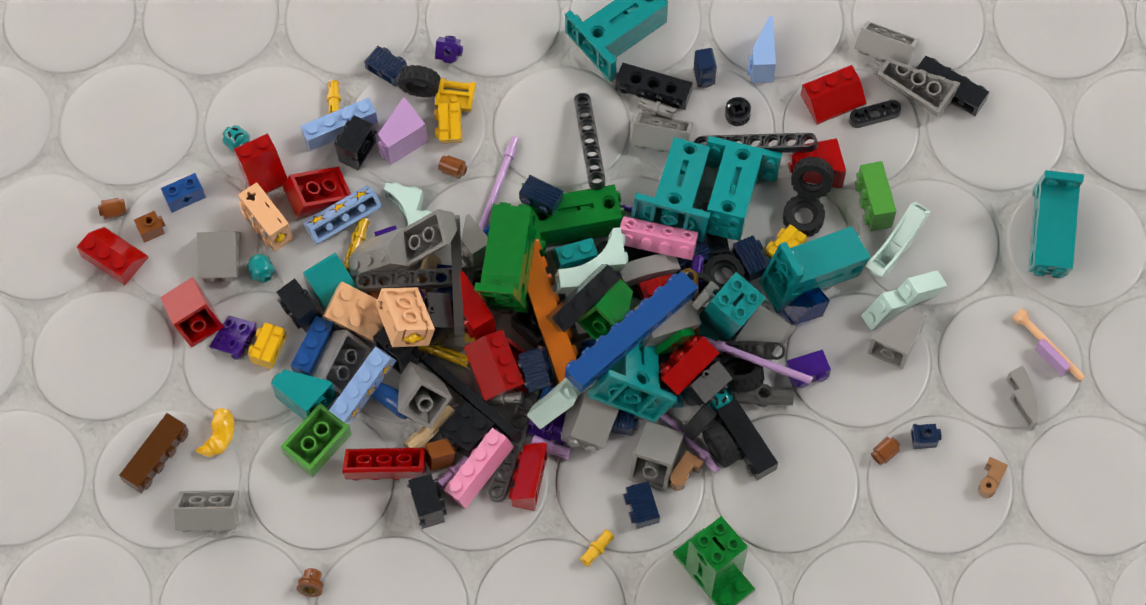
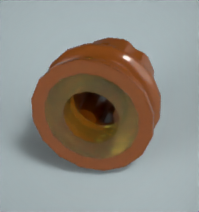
(310, 584)

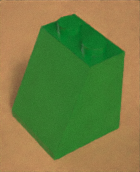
(607, 311)

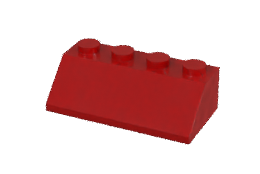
(384, 463)

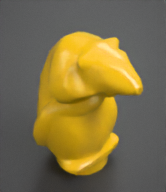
(222, 434)

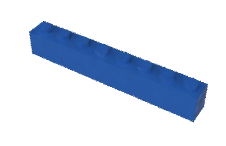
(631, 331)

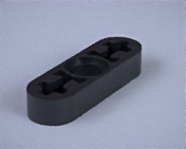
(872, 120)

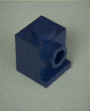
(920, 440)

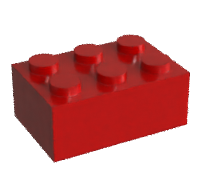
(686, 363)

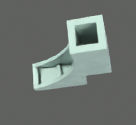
(408, 200)
(899, 240)
(570, 278)
(908, 294)
(554, 403)

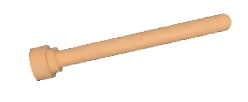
(1023, 318)

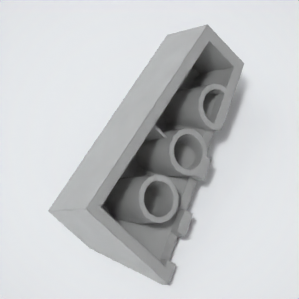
(923, 88)

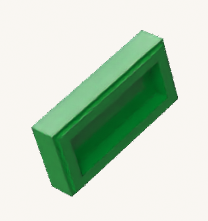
(674, 341)

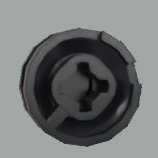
(737, 110)

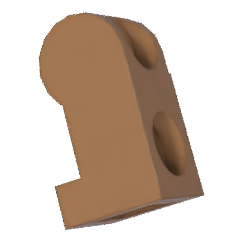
(683, 470)
(990, 483)

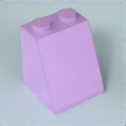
(401, 133)

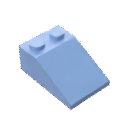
(763, 62)

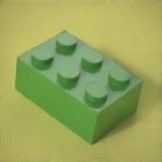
(875, 196)
(316, 440)

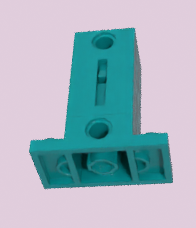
(615, 30)
(736, 182)
(677, 190)
(1054, 223)
(813, 265)
(730, 309)
(634, 385)

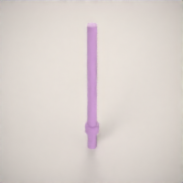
(509, 155)
(721, 347)
(702, 454)

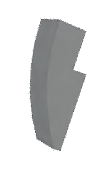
(649, 268)
(1024, 396)

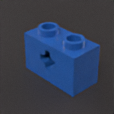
(183, 192)

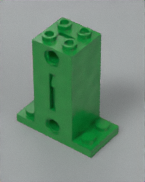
(580, 217)
(508, 257)
(717, 562)

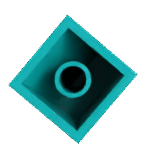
(574, 254)
(324, 278)
(302, 392)

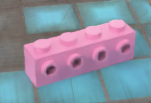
(659, 238)
(478, 468)

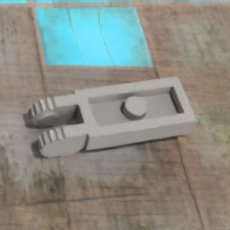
(705, 296)

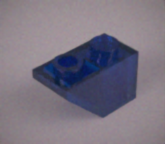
(807, 306)

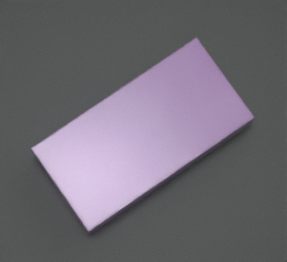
(1052, 357)

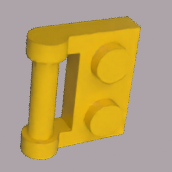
(451, 96)

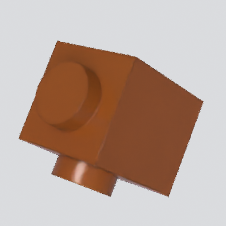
(150, 226)
(439, 454)

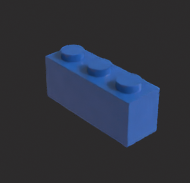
(312, 346)

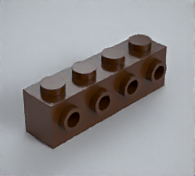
(154, 453)

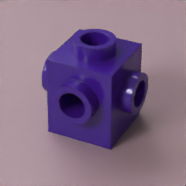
(448, 49)

